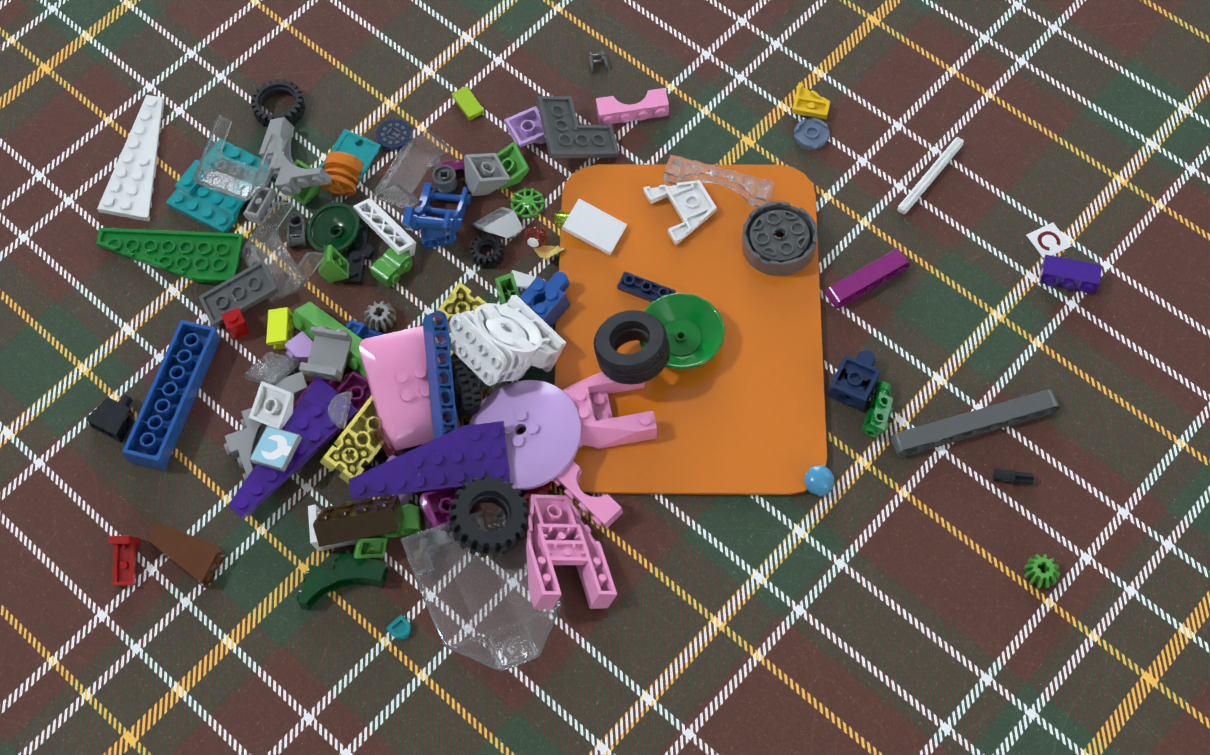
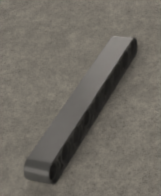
(974, 423)

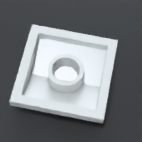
(272, 406)

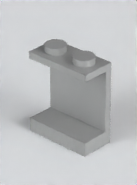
(327, 354)

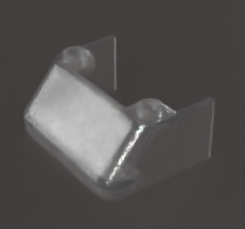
(409, 168)

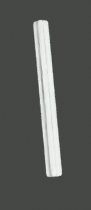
(930, 175)

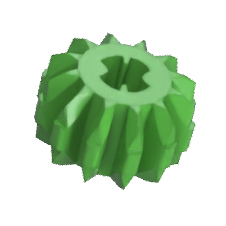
(1034, 568)

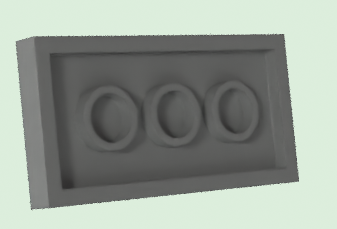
(239, 291)

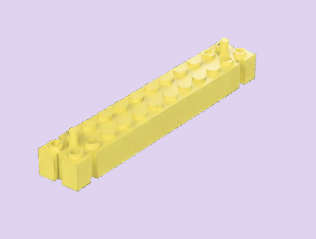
(358, 442)

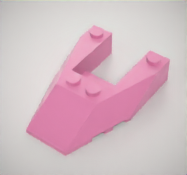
(597, 423)
(561, 538)

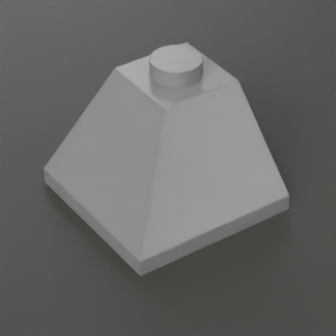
(484, 173)
(500, 222)

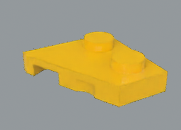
(810, 103)

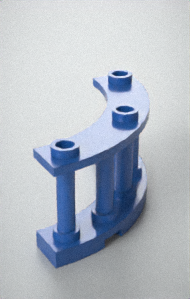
(419, 218)

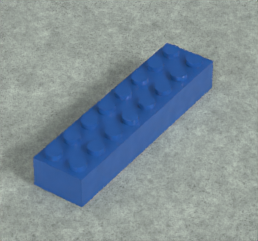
(171, 395)

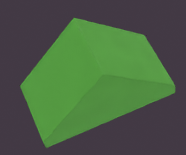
(506, 287)
(370, 547)

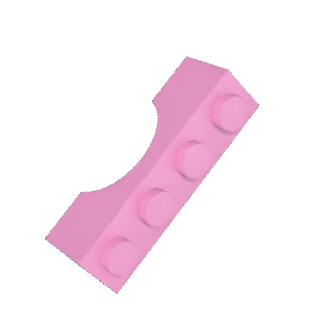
(612, 111)
(602, 508)

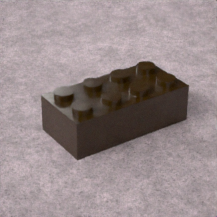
(358, 520)

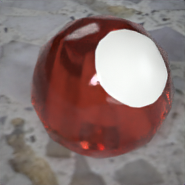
(535, 237)

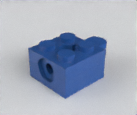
(551, 295)

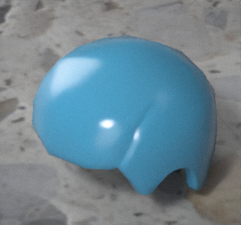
(819, 480)

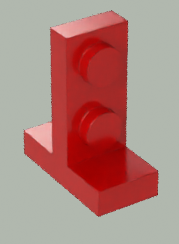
(124, 559)

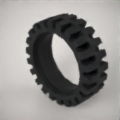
(278, 88)
(465, 389)

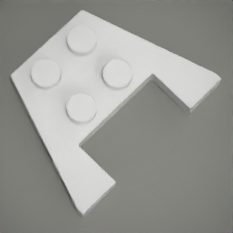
(690, 203)

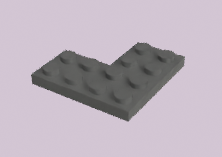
(568, 138)

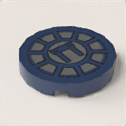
(393, 134)

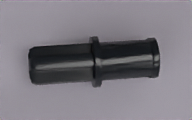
(1012, 476)

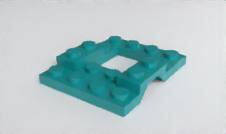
(206, 204)

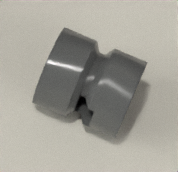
(445, 179)

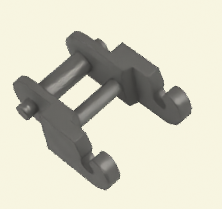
(603, 60)

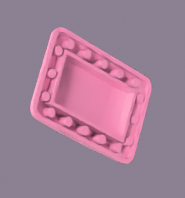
(400, 386)

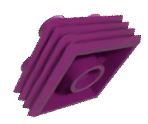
(358, 386)
(433, 502)

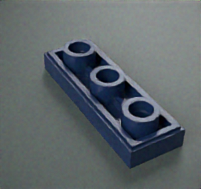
(636, 286)

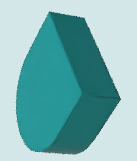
(399, 628)

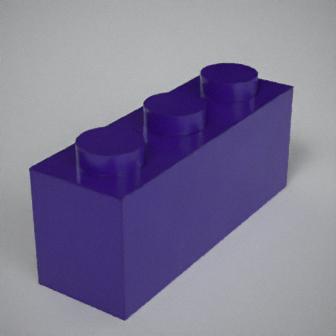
(1070, 274)

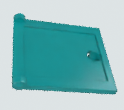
(357, 146)

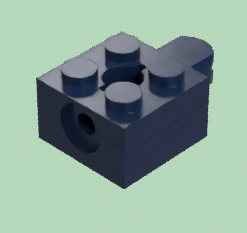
(855, 380)

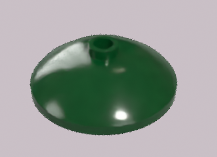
(330, 220)

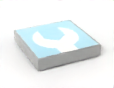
(275, 448)

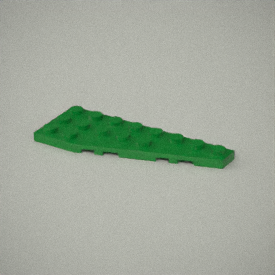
(192, 255)

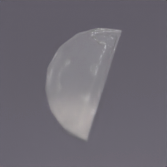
(339, 409)

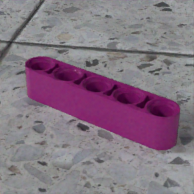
(867, 278)

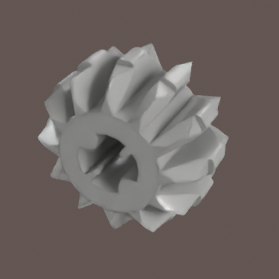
(380, 316)

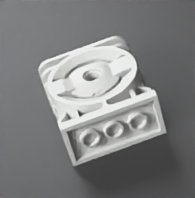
(503, 341)

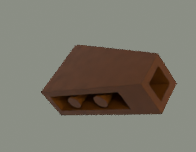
(190, 554)

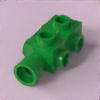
(878, 411)

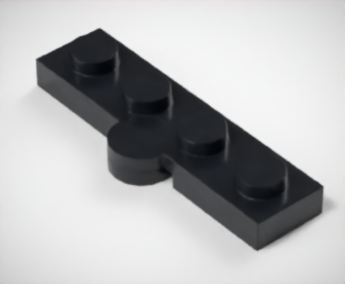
(357, 254)

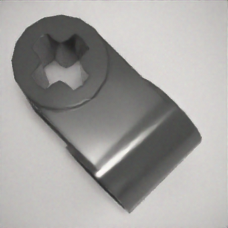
(296, 234)

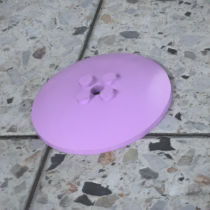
(550, 433)

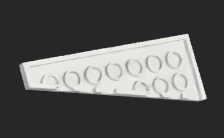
(132, 180)

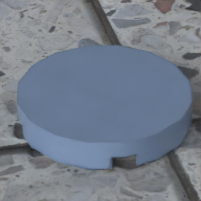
(811, 134)

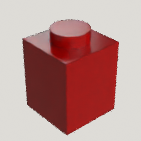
(235, 323)

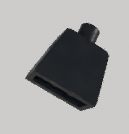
(112, 417)

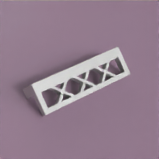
(385, 227)

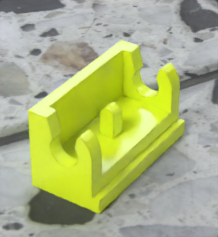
(279, 327)

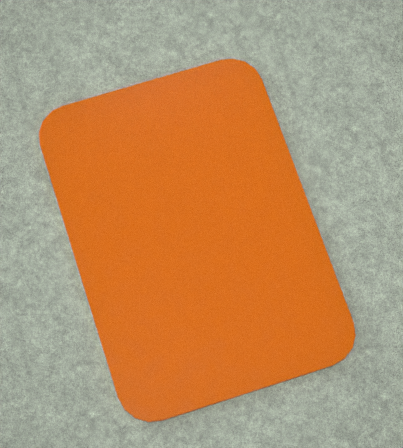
(752, 411)

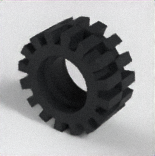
(487, 260)

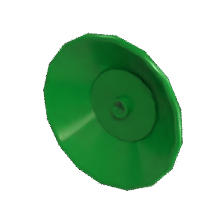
(695, 321)

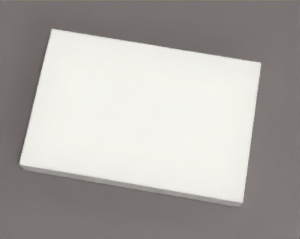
(594, 226)

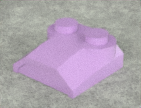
(526, 127)

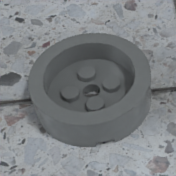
(771, 253)

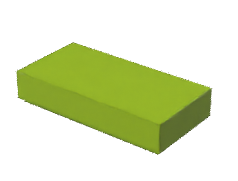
(467, 103)

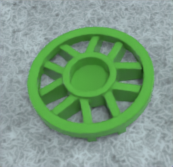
(527, 203)

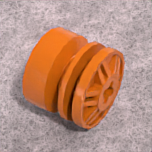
(345, 171)

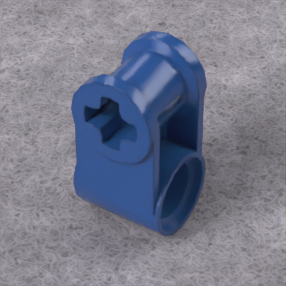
(433, 238)

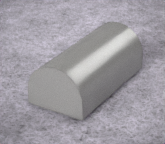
(259, 205)

